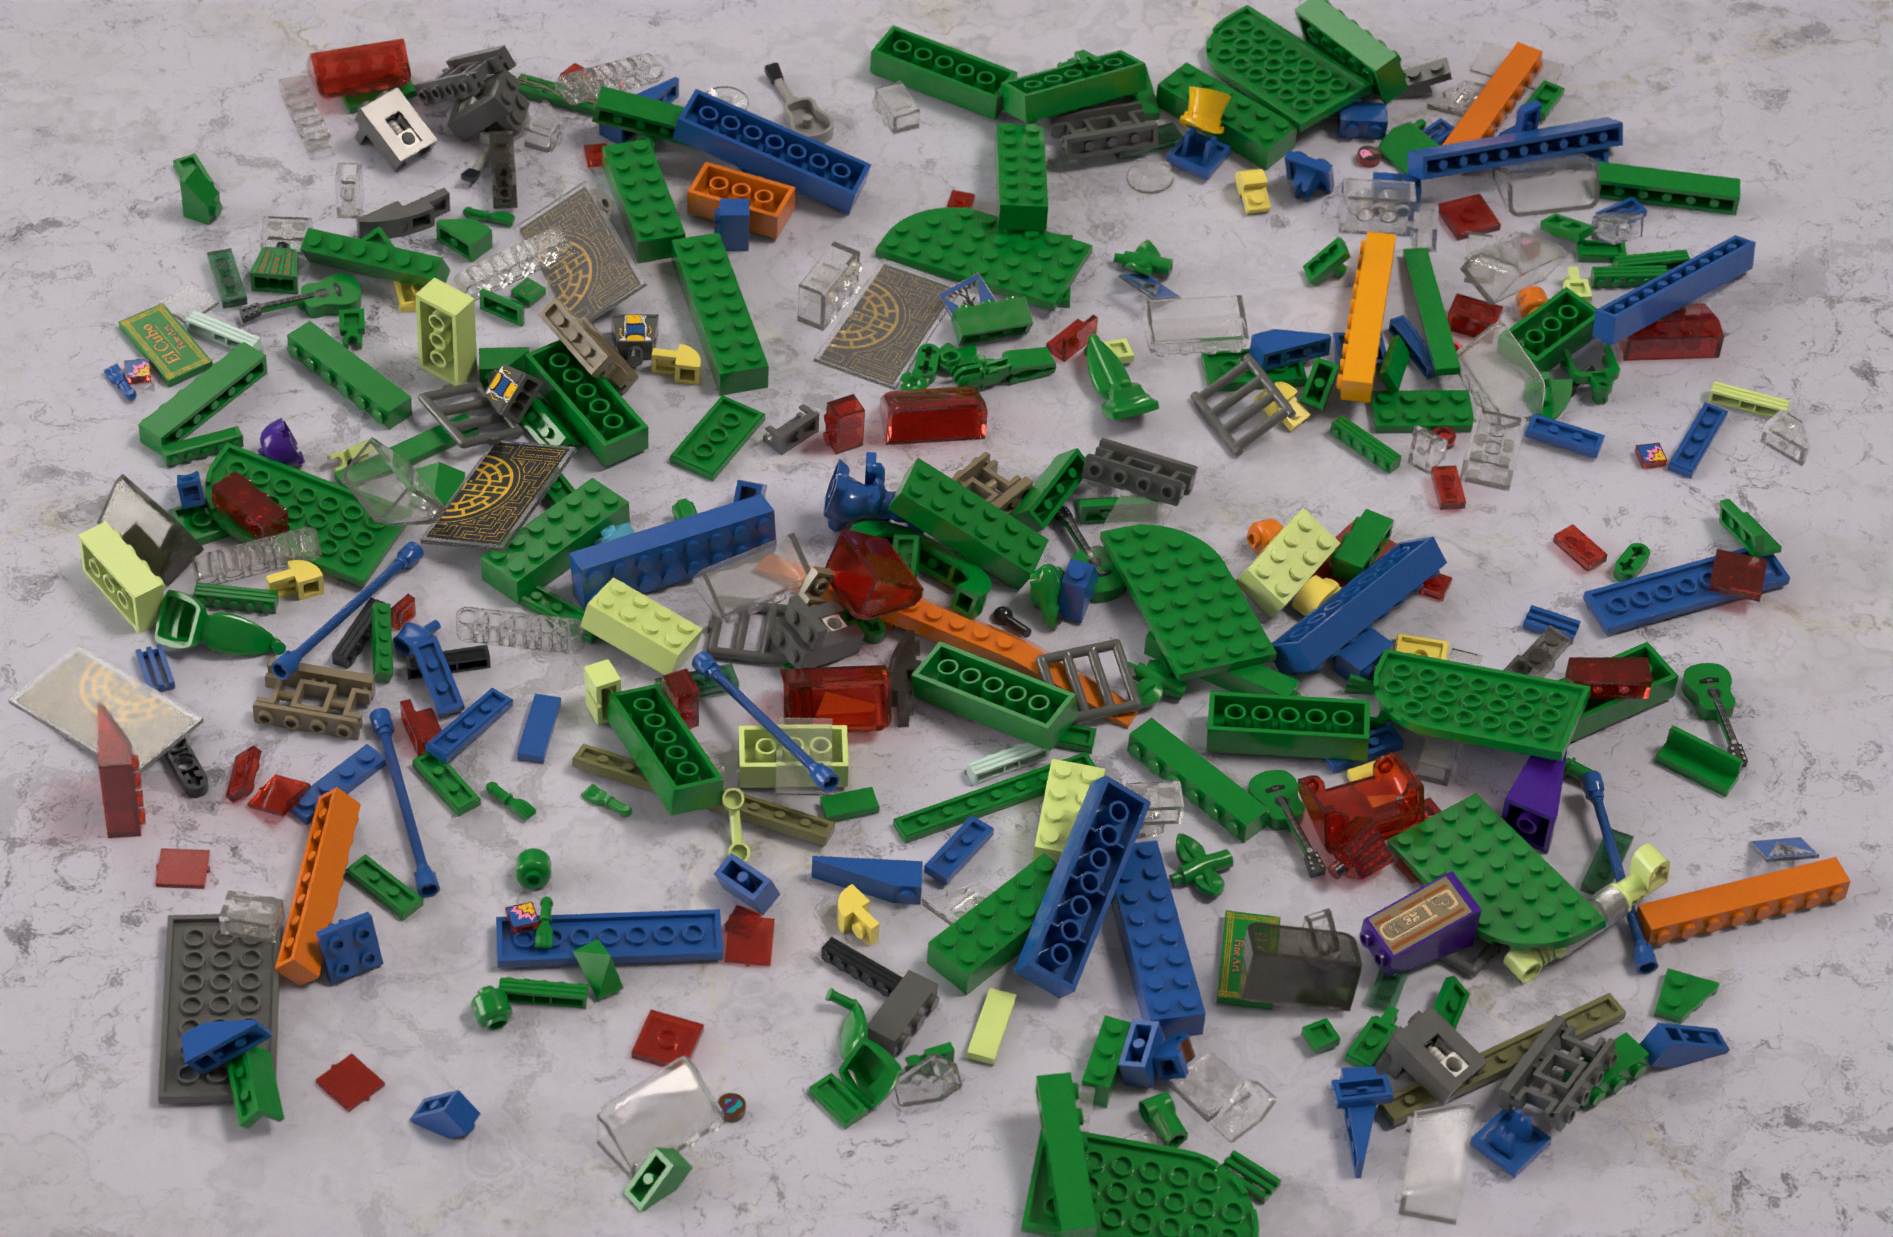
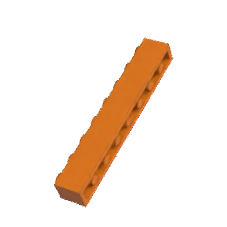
(1499, 95)
(318, 885)
(1743, 901)

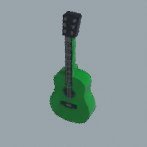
(316, 299)
(1110, 584)
(1710, 692)
(1286, 811)

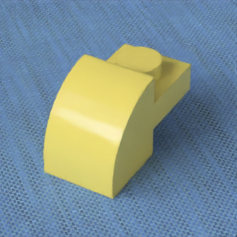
(1253, 190)
(682, 363)
(1289, 393)
(300, 579)
(1314, 593)
(855, 916)

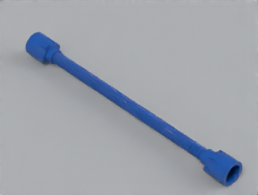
(289, 661)
(823, 776)
(1593, 787)
(425, 878)

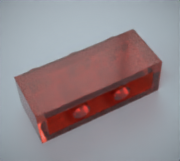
(249, 506)
(1611, 676)

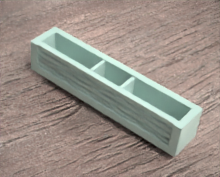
(220, 332)
(1005, 762)

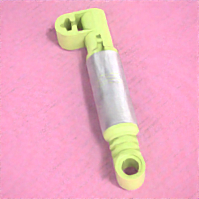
(1647, 873)

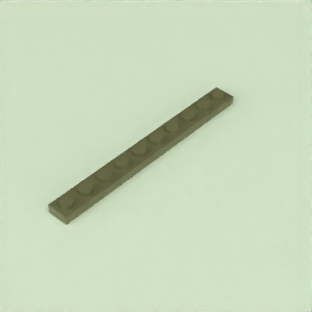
(753, 810)
(1506, 1055)

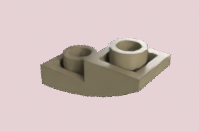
(815, 585)

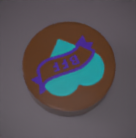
(732, 1106)

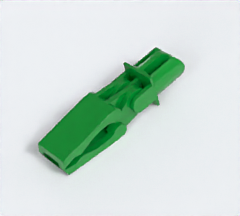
(1014, 366)

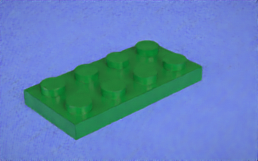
(1425, 408)

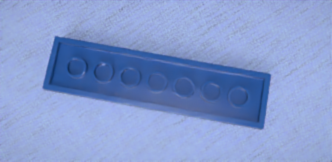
(1666, 594)
(625, 935)

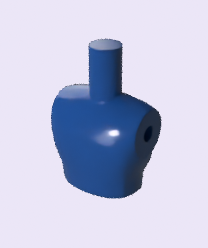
(413, 633)

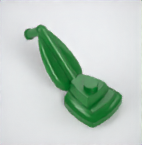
(1113, 383)
(185, 623)
(867, 1067)

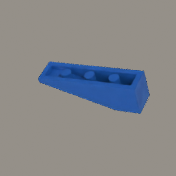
(665, 91)
(881, 878)
(1358, 1120)

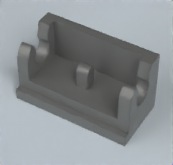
(793, 431)

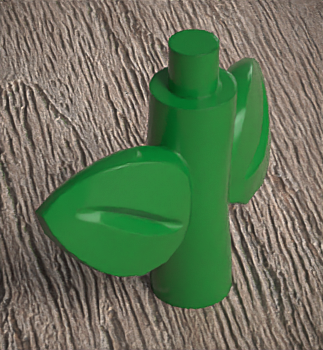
(1145, 260)
(1155, 681)
(1199, 866)

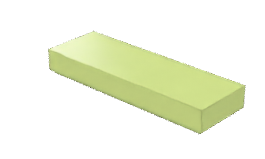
(991, 1026)

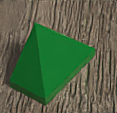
(502, 307)
(598, 969)

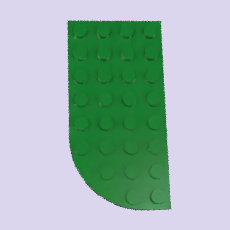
(1280, 69)
(968, 241)
(347, 534)
(1187, 600)
(1479, 704)
(1514, 886)
(1148, 1193)

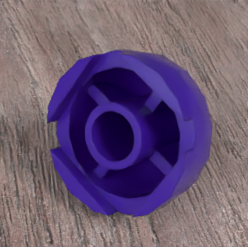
(280, 444)

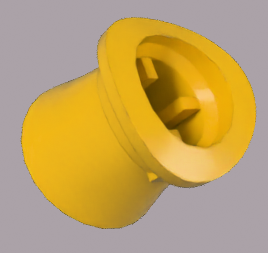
(1205, 110)

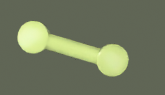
(733, 802)

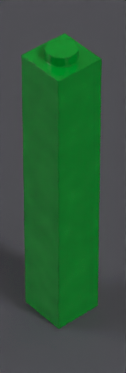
(1250, 679)

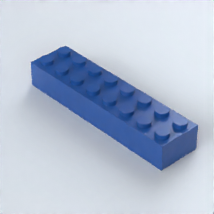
(771, 151)
(673, 549)
(1358, 605)
(1082, 887)
(1156, 944)

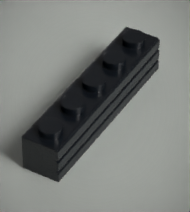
(355, 637)
(458, 660)
(859, 966)

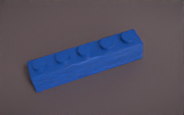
(1414, 343)

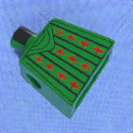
(276, 270)

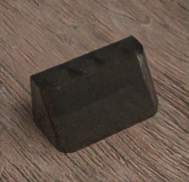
(149, 530)
(1300, 967)

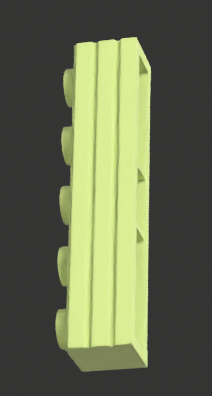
(1747, 400)

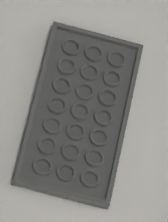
(212, 981)

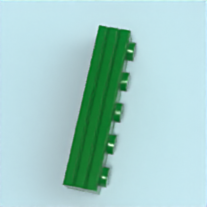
(1669, 258)
(1624, 275)
(1365, 444)
(200, 446)
(237, 597)
(381, 641)
(545, 992)

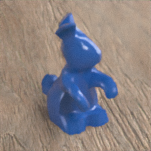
(852, 500)

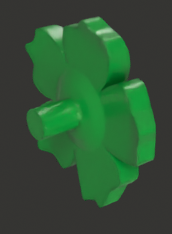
(914, 381)

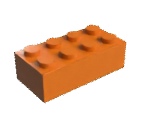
(769, 201)

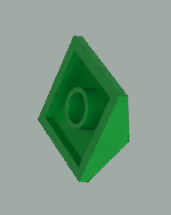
(1400, 141)
(442, 479)

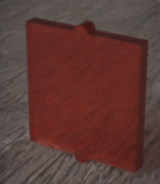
(279, 795)
(182, 868)
(749, 940)
(350, 1082)

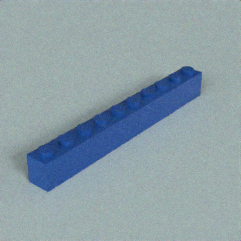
(1515, 148)
(1673, 289)

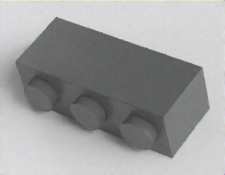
(903, 1012)

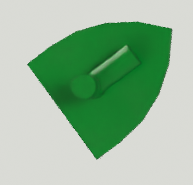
(1556, 395)

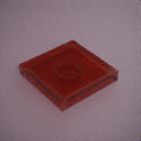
(1468, 215)
(1738, 575)
(666, 1039)

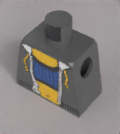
(635, 336)
(512, 392)

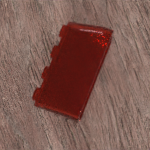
(359, 69)
(933, 415)
(871, 576)
(845, 694)

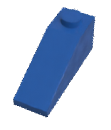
(1287, 347)
(221, 1041)
(1682, 1044)

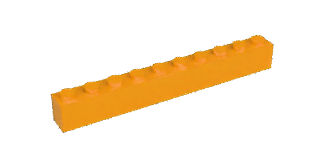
(1366, 317)

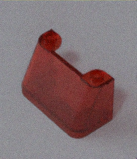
(1389, 797)

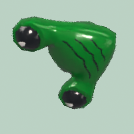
(1045, 588)

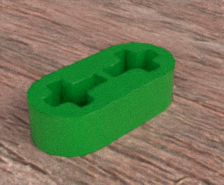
(929, 364)
(1627, 560)
(873, 629)

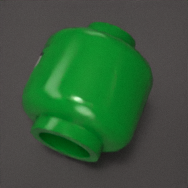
(531, 866)
(491, 1007)

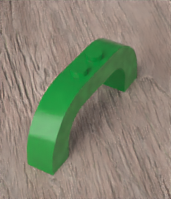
(942, 563)

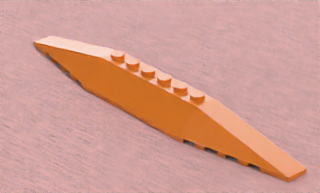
(989, 642)

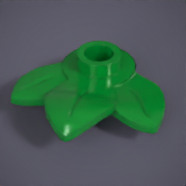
(955, 356)

